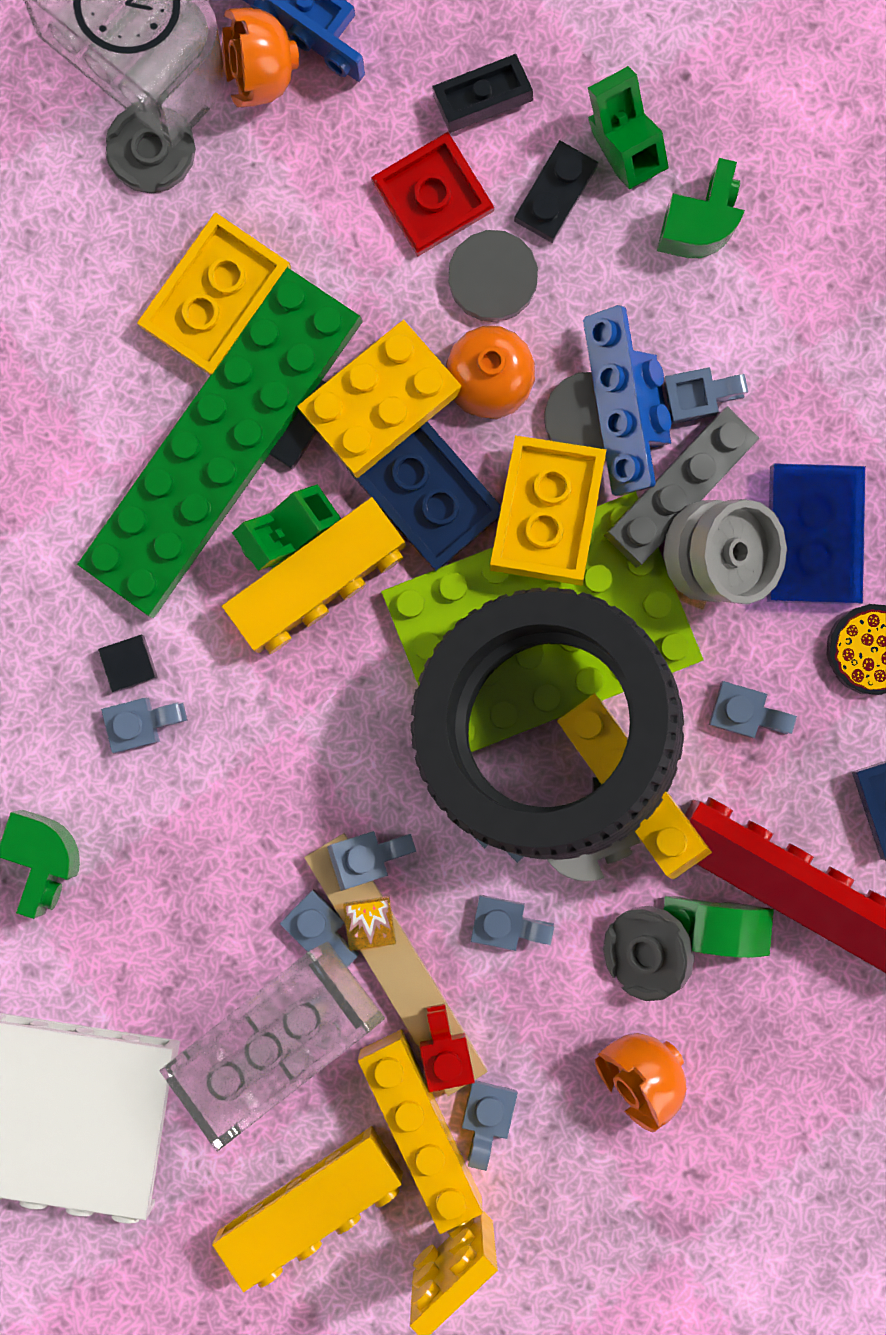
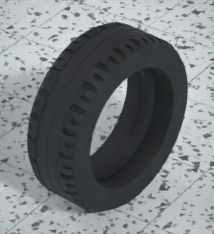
(462, 667)

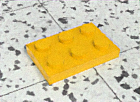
(212, 293)
(380, 398)
(548, 510)
(451, 1273)

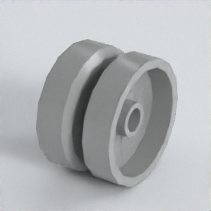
(725, 551)

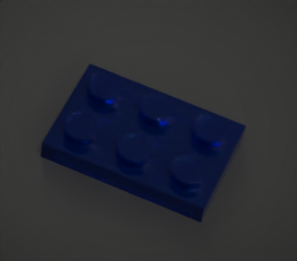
(822, 531)

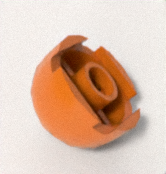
(257, 56)
(493, 371)
(647, 1079)

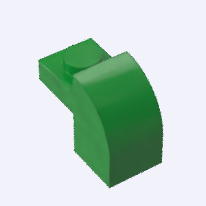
(624, 131)
(703, 227)
(286, 528)
(46, 850)
(724, 927)

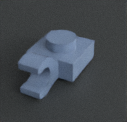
(696, 394)
(743, 710)
(136, 724)
(363, 859)
(315, 923)
(502, 923)
(488, 1115)

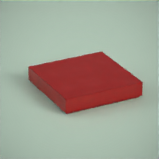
(432, 194)

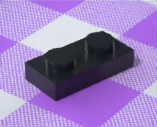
(482, 93)
(556, 191)

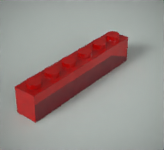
(790, 883)

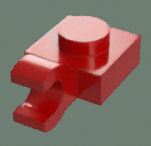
(445, 1055)

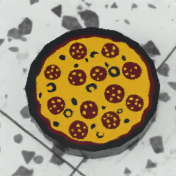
(859, 649)

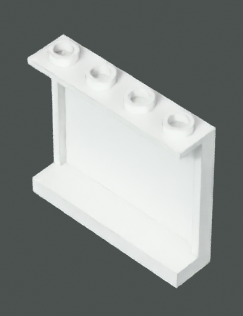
(81, 1116)

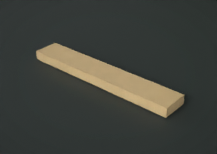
(396, 965)

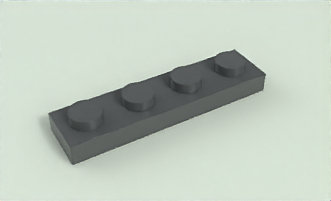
(681, 484)

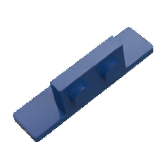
(318, 27)
(627, 400)

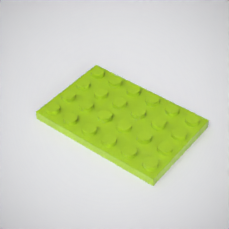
(548, 677)

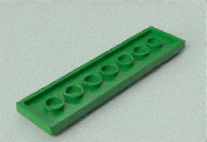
(220, 442)

